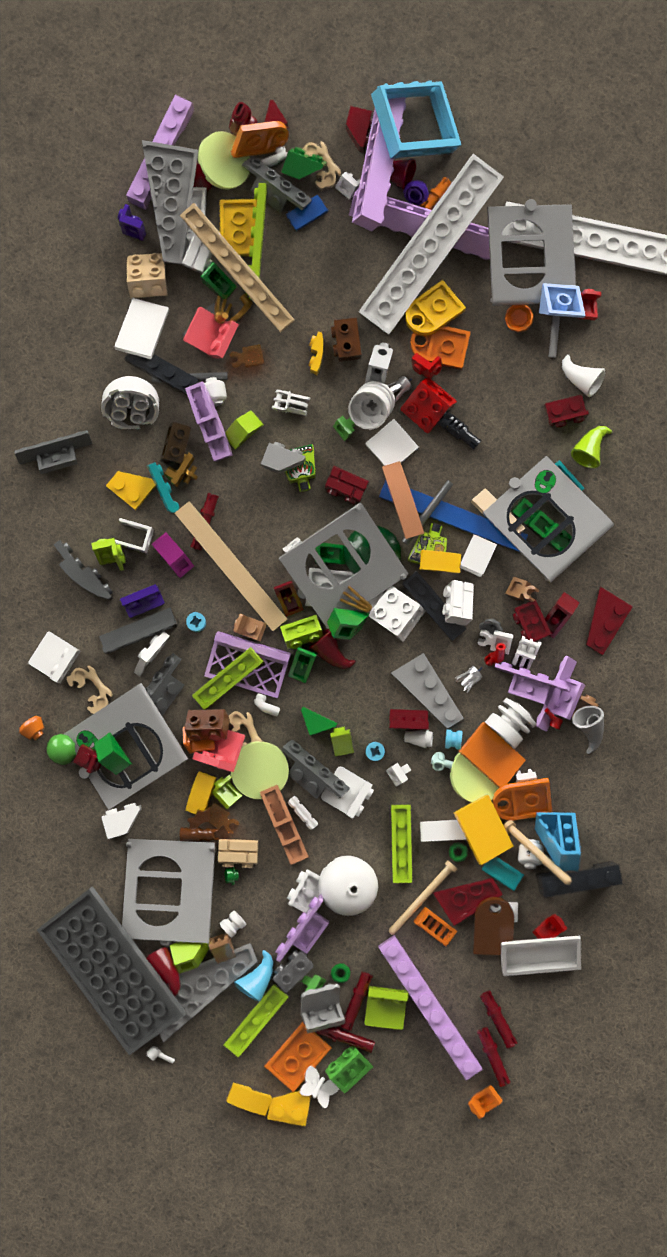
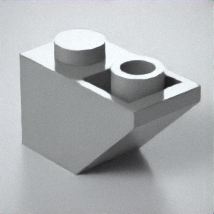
(281, 459)

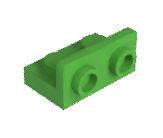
(348, 1069)

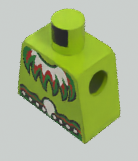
(304, 471)

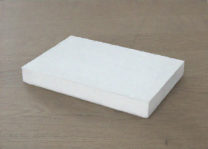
(141, 328)

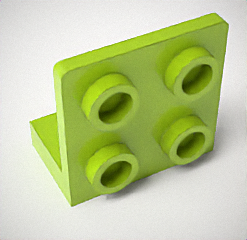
(386, 1007)

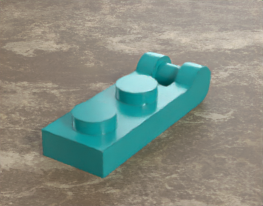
(163, 488)

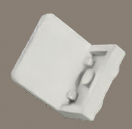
(352, 800)

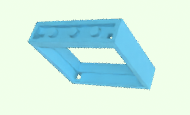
(450, 138)

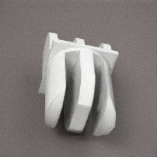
(289, 402)
(528, 650)

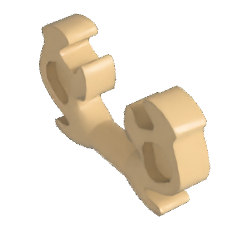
(328, 178)
(80, 675)
(238, 719)

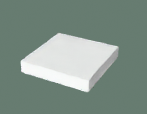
(391, 444)

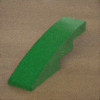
(542, 525)

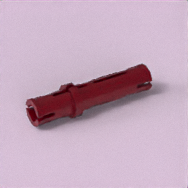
(207, 513)
(354, 1006)
(495, 1013)
(351, 1039)
(489, 1048)

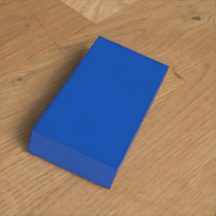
(301, 218)

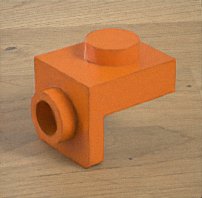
(484, 1101)

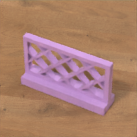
(263, 651)

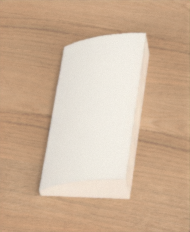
(541, 955)

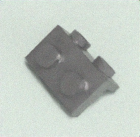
(293, 971)

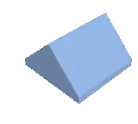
(561, 301)

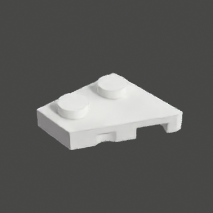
(149, 654)

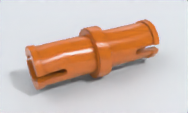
(436, 193)

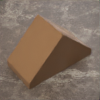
(222, 948)

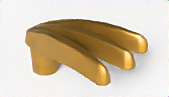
(247, 304)
(220, 315)
(362, 604)

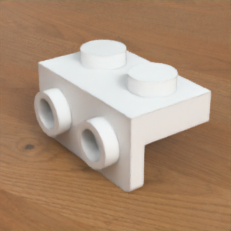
(305, 891)

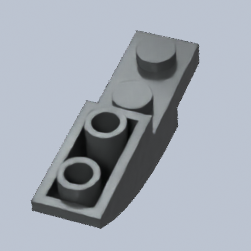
(85, 578)

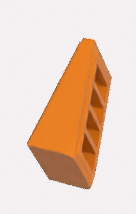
(425, 912)

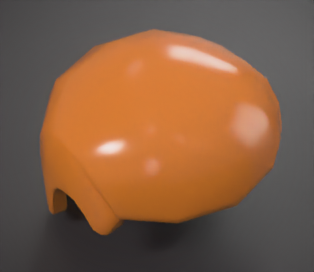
(519, 318)

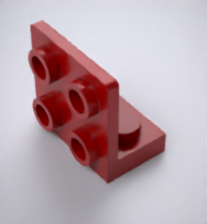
(427, 404)

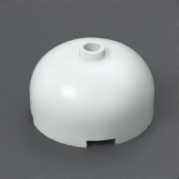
(133, 394)
(336, 885)

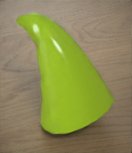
(588, 448)

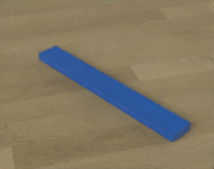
(457, 518)

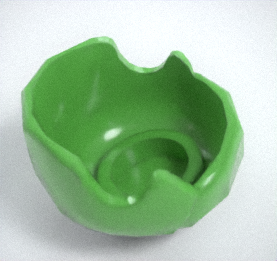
(61, 749)

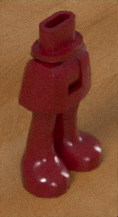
(241, 116)

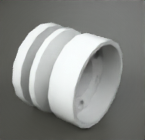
(365, 411)
(511, 722)

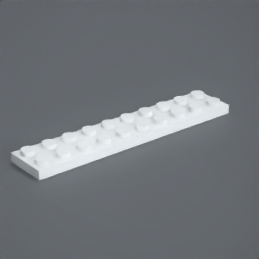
(605, 243)
(431, 244)

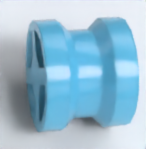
(199, 622)
(453, 739)
(375, 751)

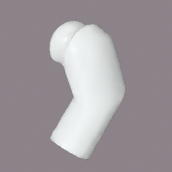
(265, 707)

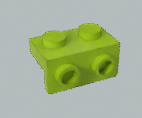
(108, 552)
(302, 632)

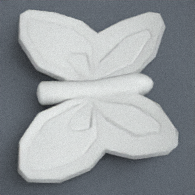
(317, 1088)

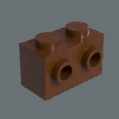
(346, 339)
(207, 724)

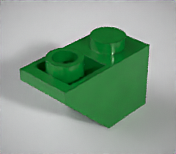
(301, 164)
(346, 623)

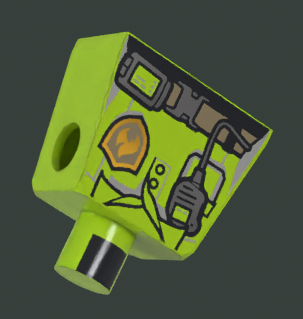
(428, 541)

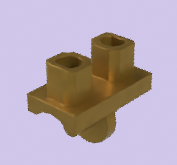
(176, 476)

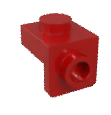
(589, 300)
(426, 368)
(550, 927)

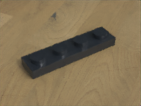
(163, 371)
(431, 604)

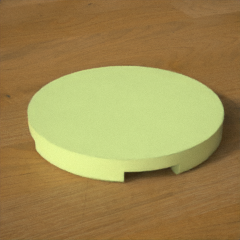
(218, 163)
(259, 768)
(469, 781)

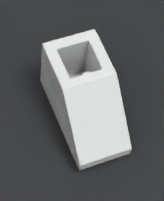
(120, 822)

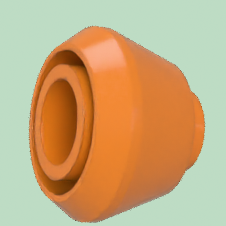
(32, 728)

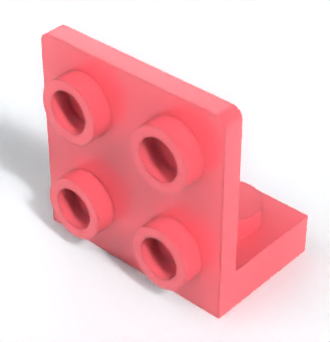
(208, 335)
(225, 752)

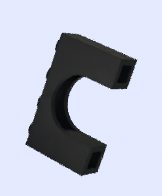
(599, 876)

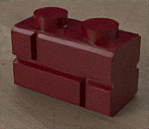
(346, 485)

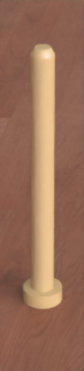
(510, 827)
(422, 897)

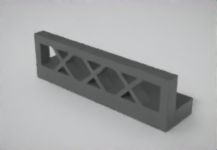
(138, 631)

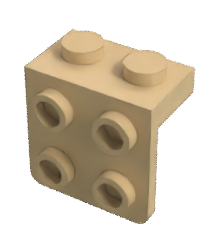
(146, 276)

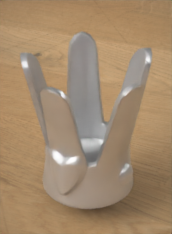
(403, 383)
(471, 677)

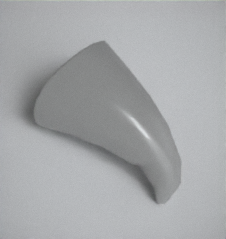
(591, 723)

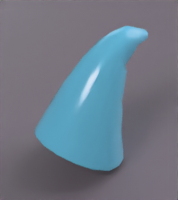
(256, 982)

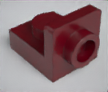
(87, 758)

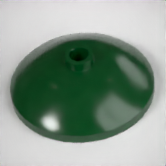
(362, 547)

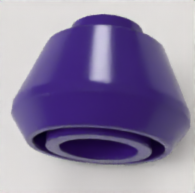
(416, 192)

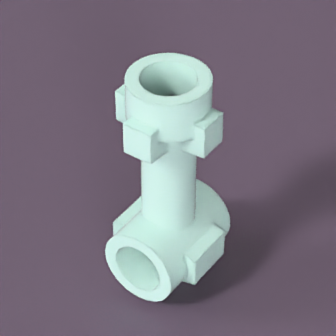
(439, 761)

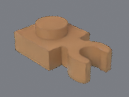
(521, 589)

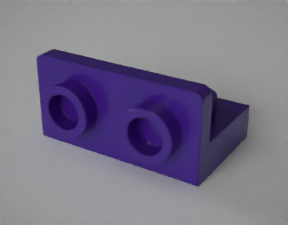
(131, 224)
(142, 601)

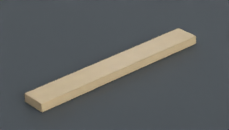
(237, 267)
(230, 566)

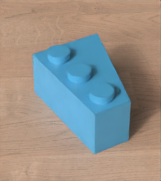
(560, 838)

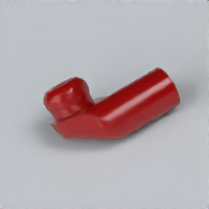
(496, 656)

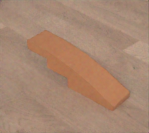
(402, 500)
(284, 824)

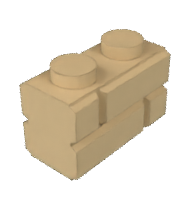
(238, 852)

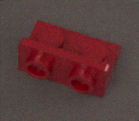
(566, 410)
(531, 621)
(408, 719)

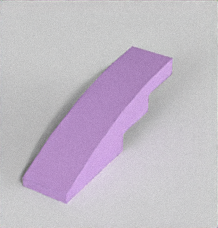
(209, 421)

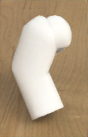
(277, 158)

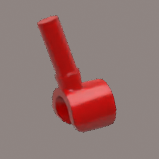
(555, 721)

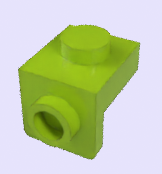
(226, 792)

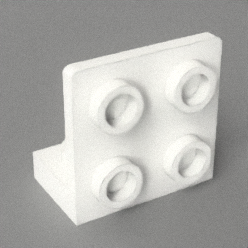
(397, 613)
(54, 657)

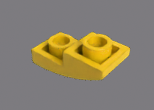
(316, 348)
(440, 561)
(200, 792)
(248, 1099)

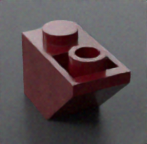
(358, 126)

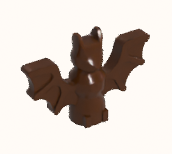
(194, 832)

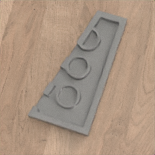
(428, 689)

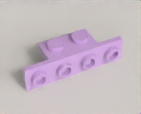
(531, 686)
(559, 701)
(307, 932)

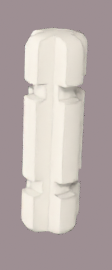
(302, 812)

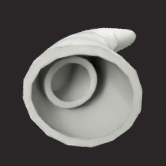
(584, 378)

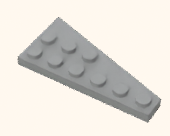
(171, 185)
(206, 982)

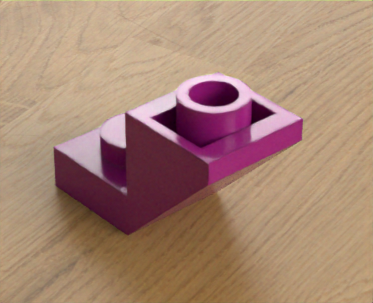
(172, 555)

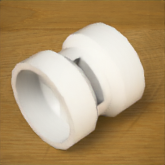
(232, 923)

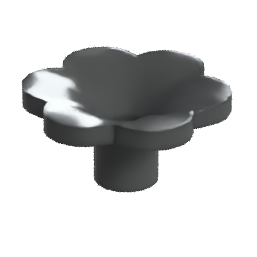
(491, 625)

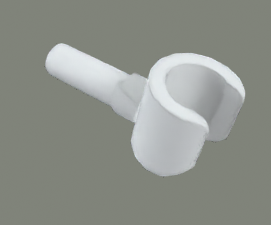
(154, 1052)

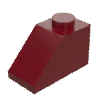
(560, 613)

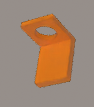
(197, 746)

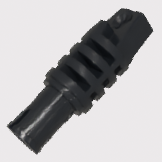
(458, 430)

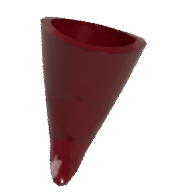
(403, 172)
(329, 651)
(164, 966)

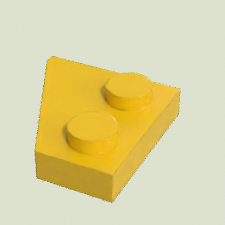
(131, 488)
(290, 1108)

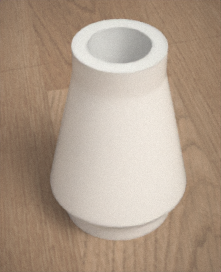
(419, 737)

